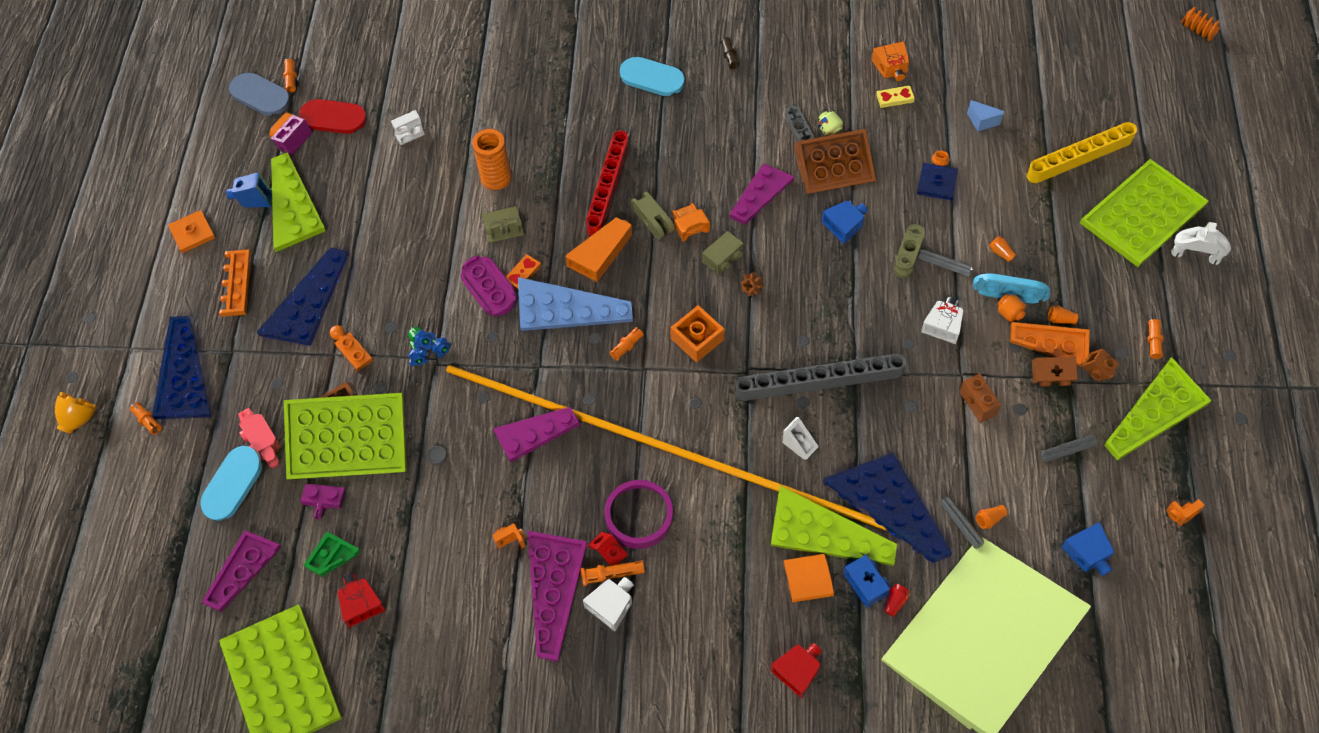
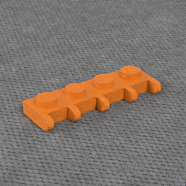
(237, 283)

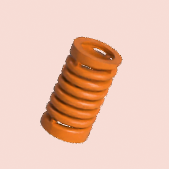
(492, 159)

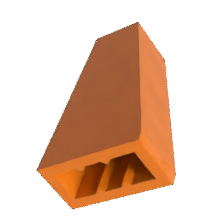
(600, 249)

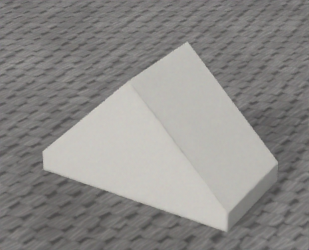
(799, 439)

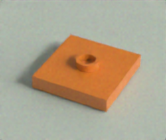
(191, 231)

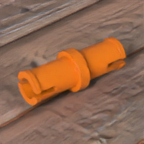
(290, 75)
(1155, 339)
(626, 343)
(145, 418)

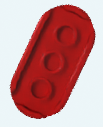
(333, 116)

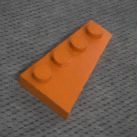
(1052, 340)

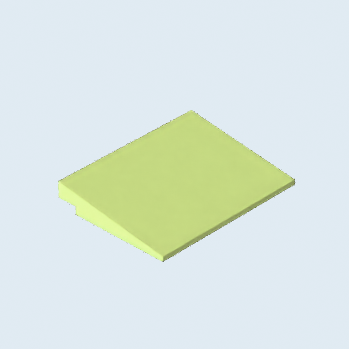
(985, 637)

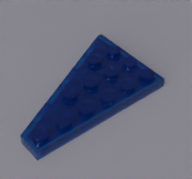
(889, 498)

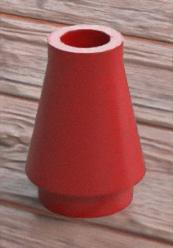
(896, 599)

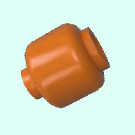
(1011, 307)

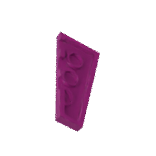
(760, 191)
(529, 434)

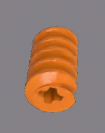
(1201, 24)

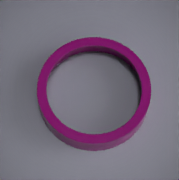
(645, 542)

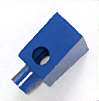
(251, 191)
(844, 220)
(1090, 549)

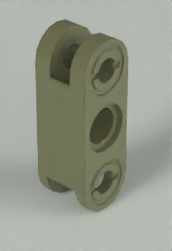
(652, 215)
(905, 259)

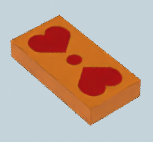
(524, 269)

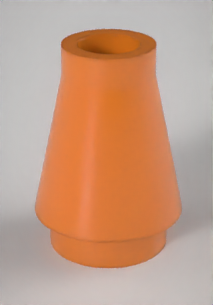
(1002, 249)
(1061, 315)
(989, 517)

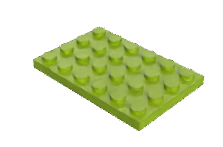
(1144, 212)
(345, 436)
(280, 676)

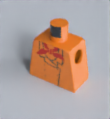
(891, 60)

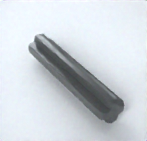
(945, 262)
(1068, 448)
(962, 522)

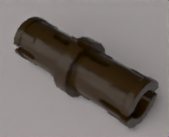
(729, 53)

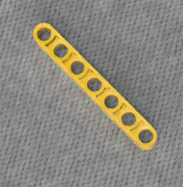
(1081, 152)

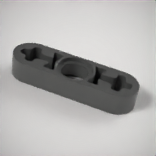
(799, 120)

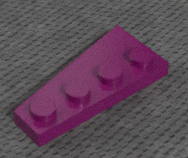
(240, 568)

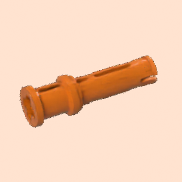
(603, 573)

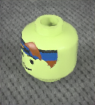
(830, 123)

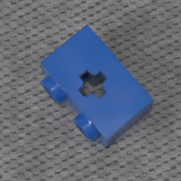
(867, 591)

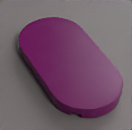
(488, 285)

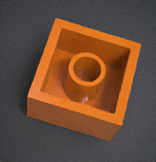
(697, 333)

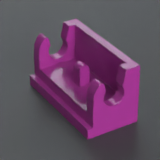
(292, 135)

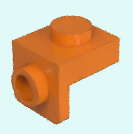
(507, 535)

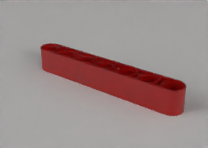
(607, 182)

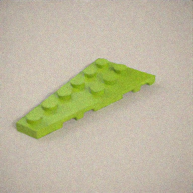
(293, 210)
(1163, 405)
(814, 529)

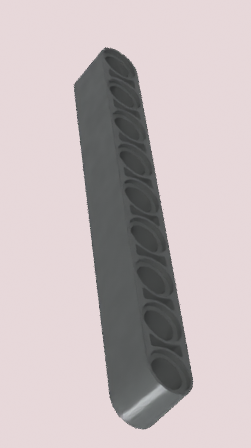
(827, 371)

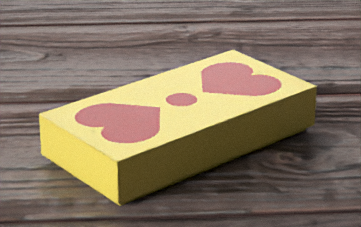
(895, 96)

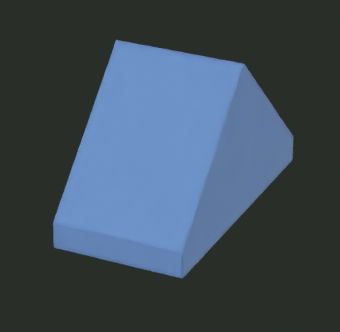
(984, 115)

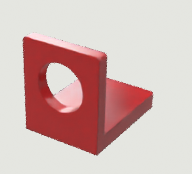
(608, 548)

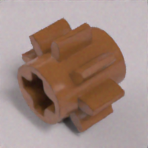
(752, 284)

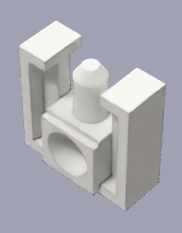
(408, 127)

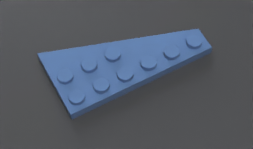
(559, 307)

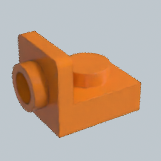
(1184, 514)

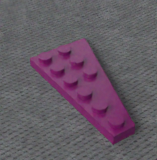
(554, 581)

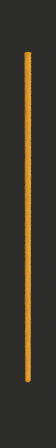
(661, 445)

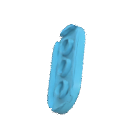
(651, 76)
(1000, 285)
(231, 483)

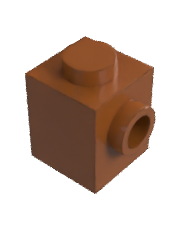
(1100, 365)

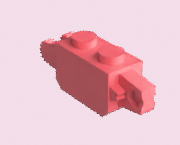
(260, 436)

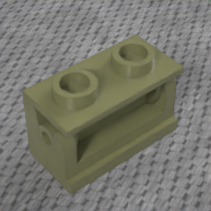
(723, 253)

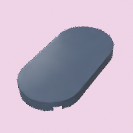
(259, 94)

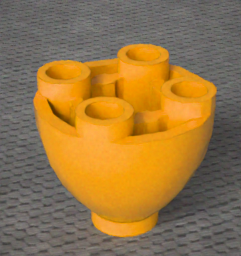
(72, 412)

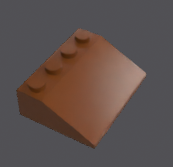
(835, 161)

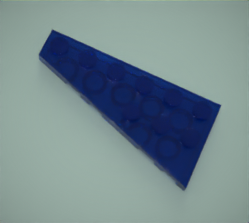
(303, 309)
(180, 381)

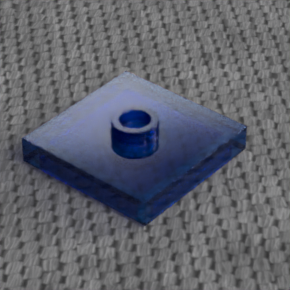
(937, 181)

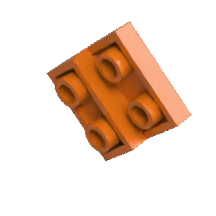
(808, 578)

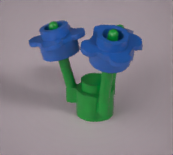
(424, 339)

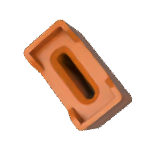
(690, 221)

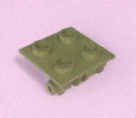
(502, 224)

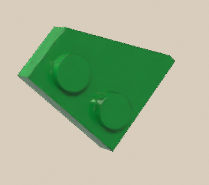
(330, 554)

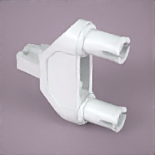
(1202, 240)

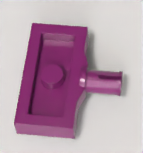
(322, 498)

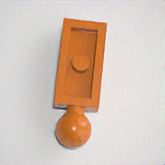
(350, 348)

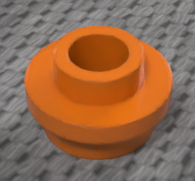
(940, 158)

